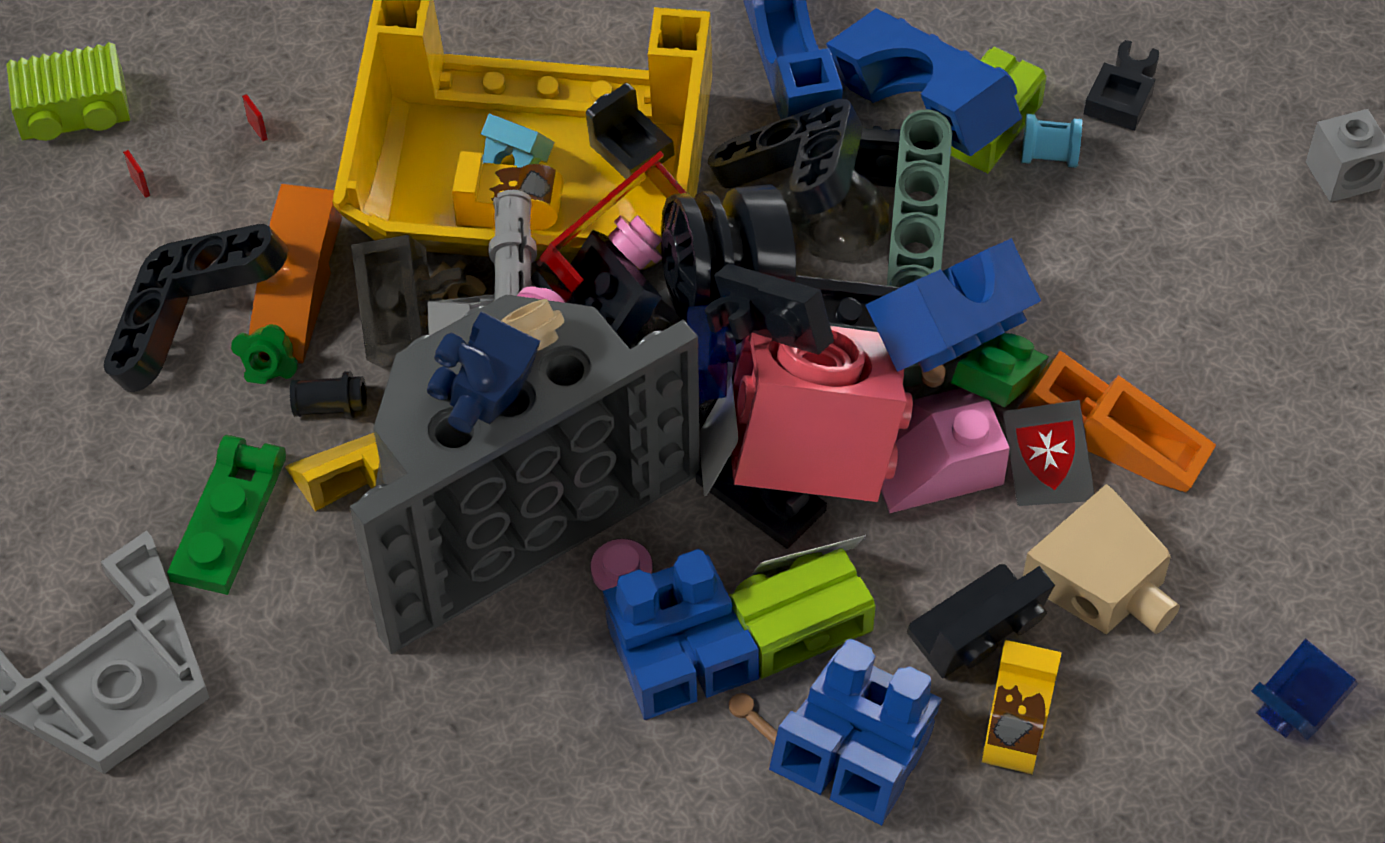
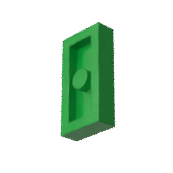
(1000, 368)

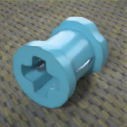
(1051, 140)

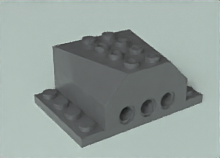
(571, 456)

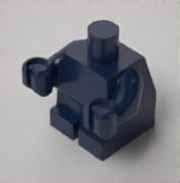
(491, 371)

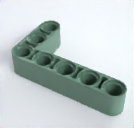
(915, 219)

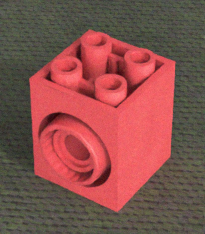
(818, 419)

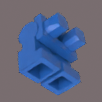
(677, 629)
(859, 727)

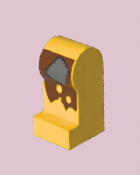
(480, 182)
(1020, 706)

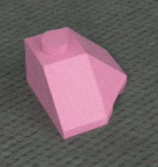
(947, 451)

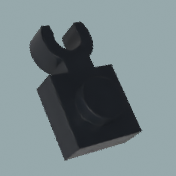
(1123, 89)

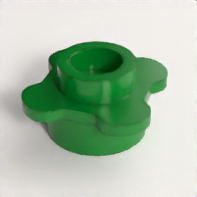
(273, 342)

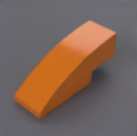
(293, 296)
(1125, 424)

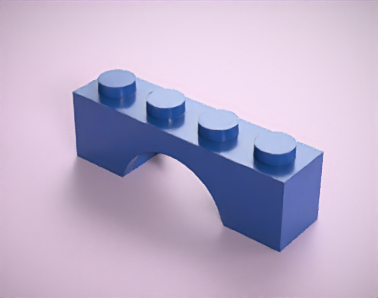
(891, 57)
(791, 58)
(954, 308)

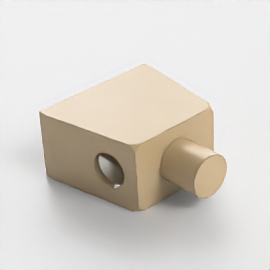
(1106, 565)

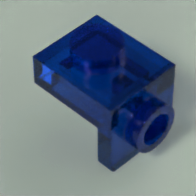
(714, 354)
(1303, 692)

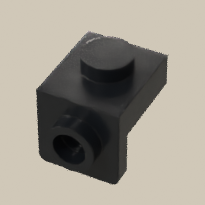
(624, 133)

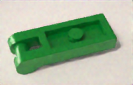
(226, 515)

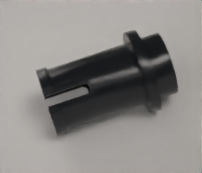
(329, 395)

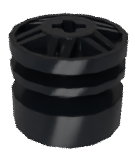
(704, 236)

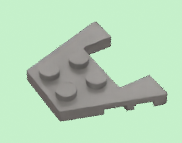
(120, 681)

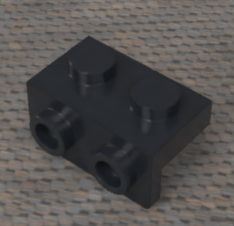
(609, 285)
(979, 616)

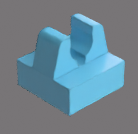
(510, 138)

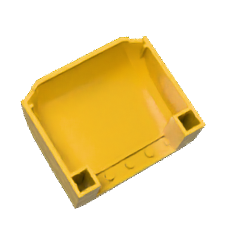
(426, 106)

